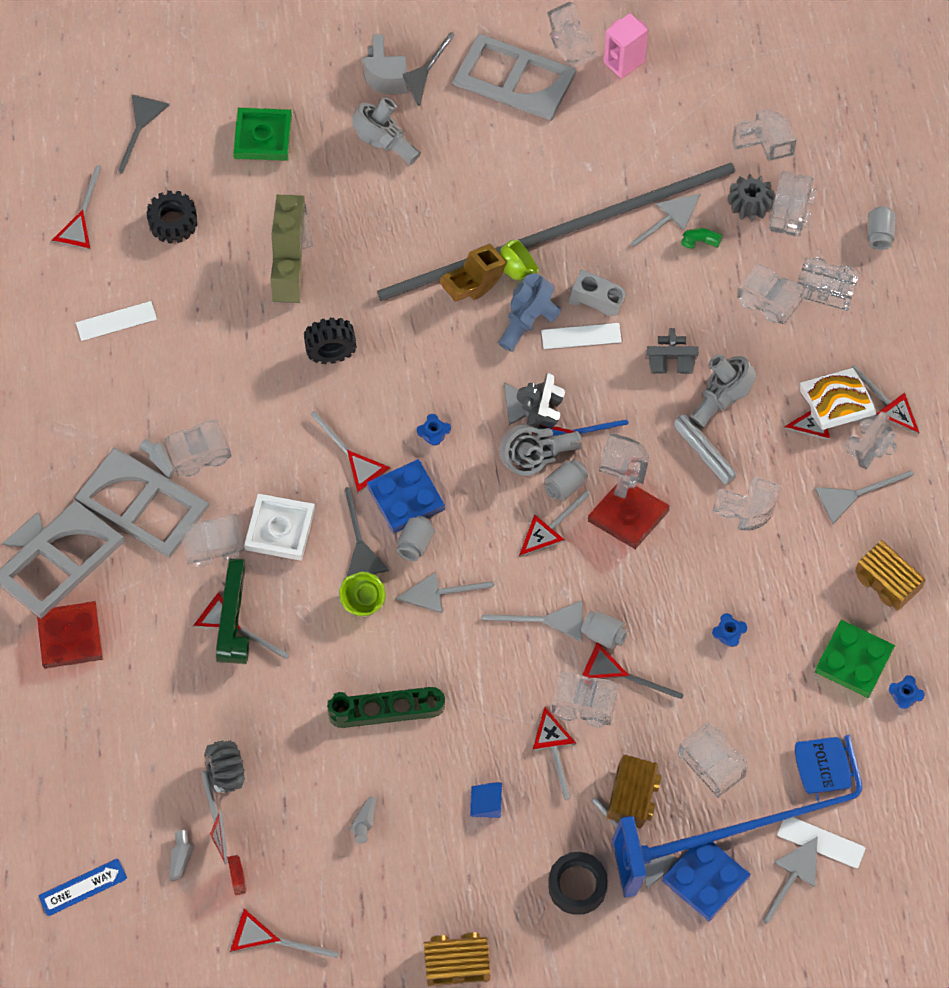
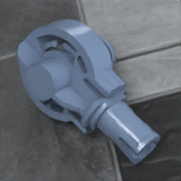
(528, 301)

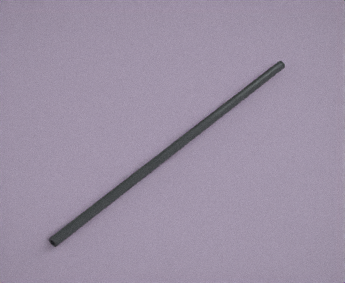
(569, 226)

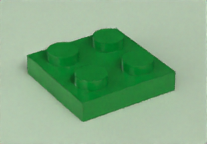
(262, 134)
(854, 658)

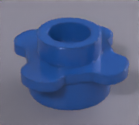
(433, 437)
(729, 638)
(906, 700)

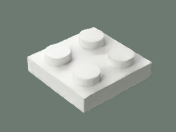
(279, 527)

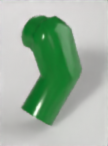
(702, 235)

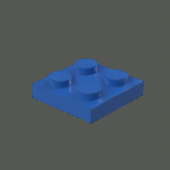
(405, 495)
(706, 879)

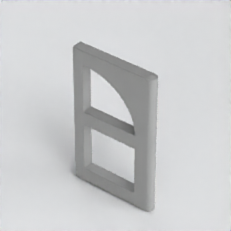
(541, 103)
(122, 467)
(71, 521)

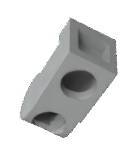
(597, 293)

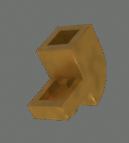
(477, 276)

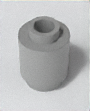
(881, 228)
(565, 480)
(415, 538)
(604, 629)

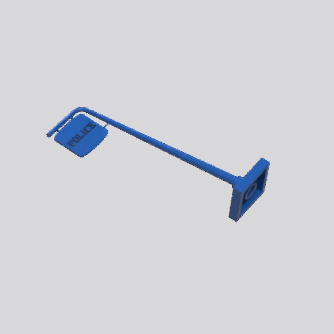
(821, 769)

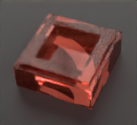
(237, 875)

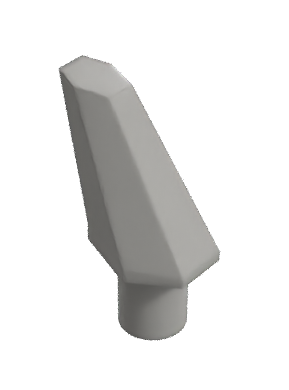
(158, 456)
(364, 820)
(180, 855)

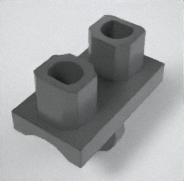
(684, 354)
(537, 398)

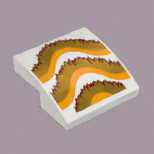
(837, 398)

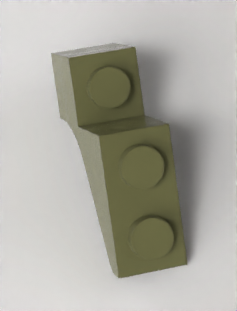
(287, 248)

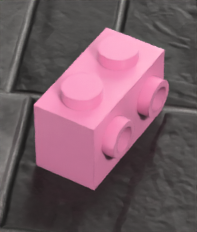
(625, 45)

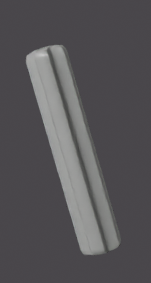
(705, 449)

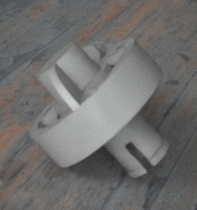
(379, 129)
(724, 386)
(534, 448)

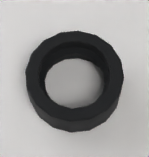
(584, 860)

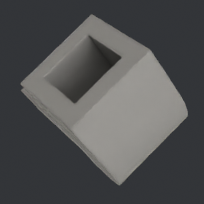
(382, 71)

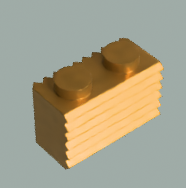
(889, 575)
(633, 790)
(457, 959)

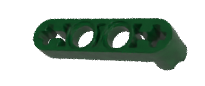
(229, 647)
(386, 701)

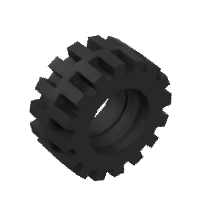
(166, 204)
(330, 340)

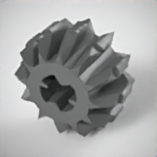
(751, 197)
(224, 766)

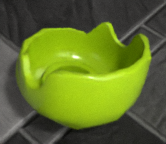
(518, 260)
(362, 594)

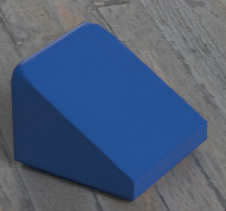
(486, 800)

